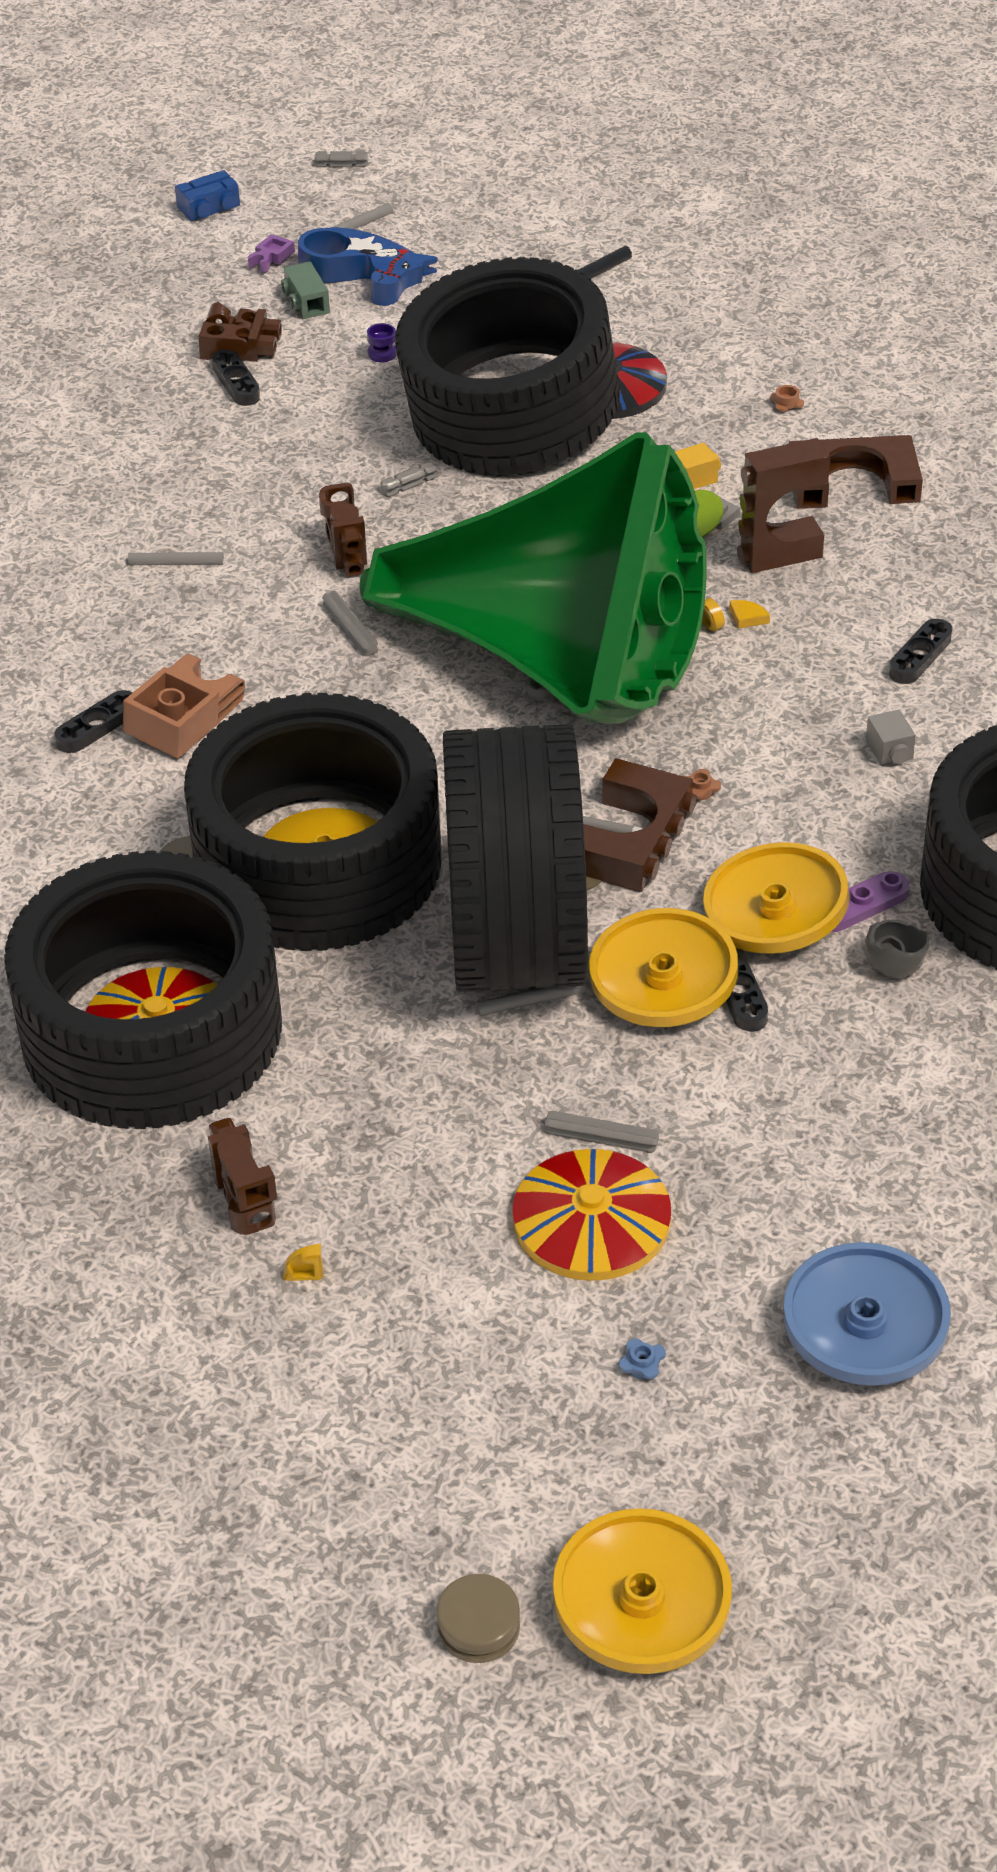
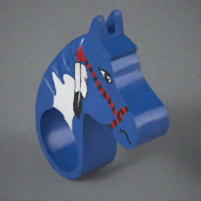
(357, 254)

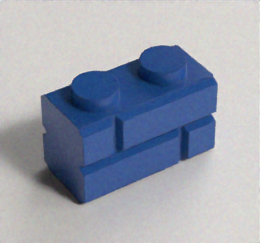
(207, 195)

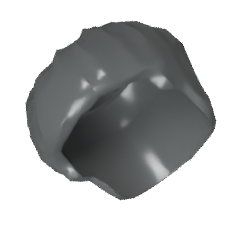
(896, 947)

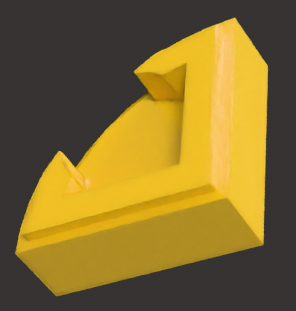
(748, 613)
(304, 1264)

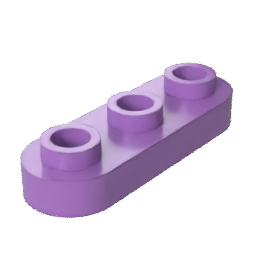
(874, 897)

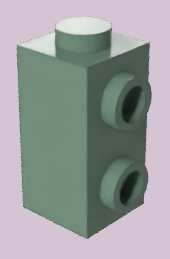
(306, 290)

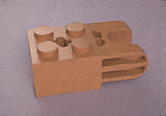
(179, 706)

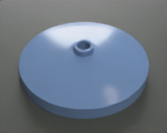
(866, 1313)

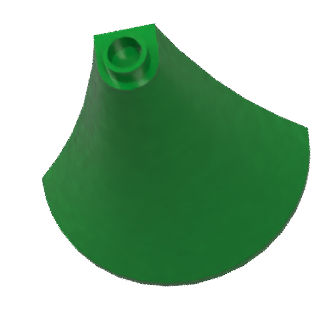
(573, 584)

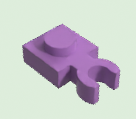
(270, 250)

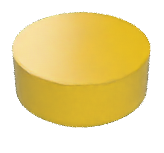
(712, 615)

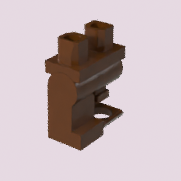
(245, 333)
(344, 529)
(244, 1184)

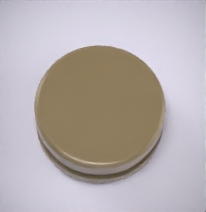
(478, 1618)

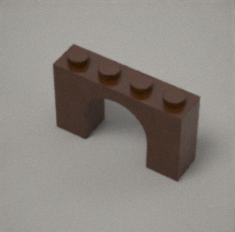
(886, 456)
(765, 479)
(635, 856)

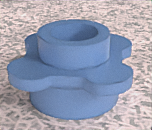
(642, 1368)

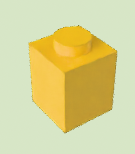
(700, 464)

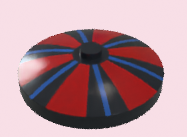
(640, 379)

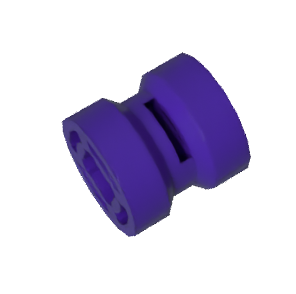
(381, 341)

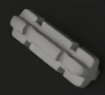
(341, 159)
(408, 479)

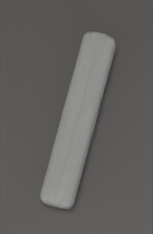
(350, 623)
(601, 1131)

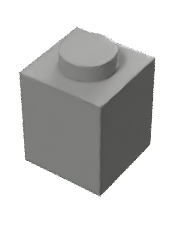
(890, 737)

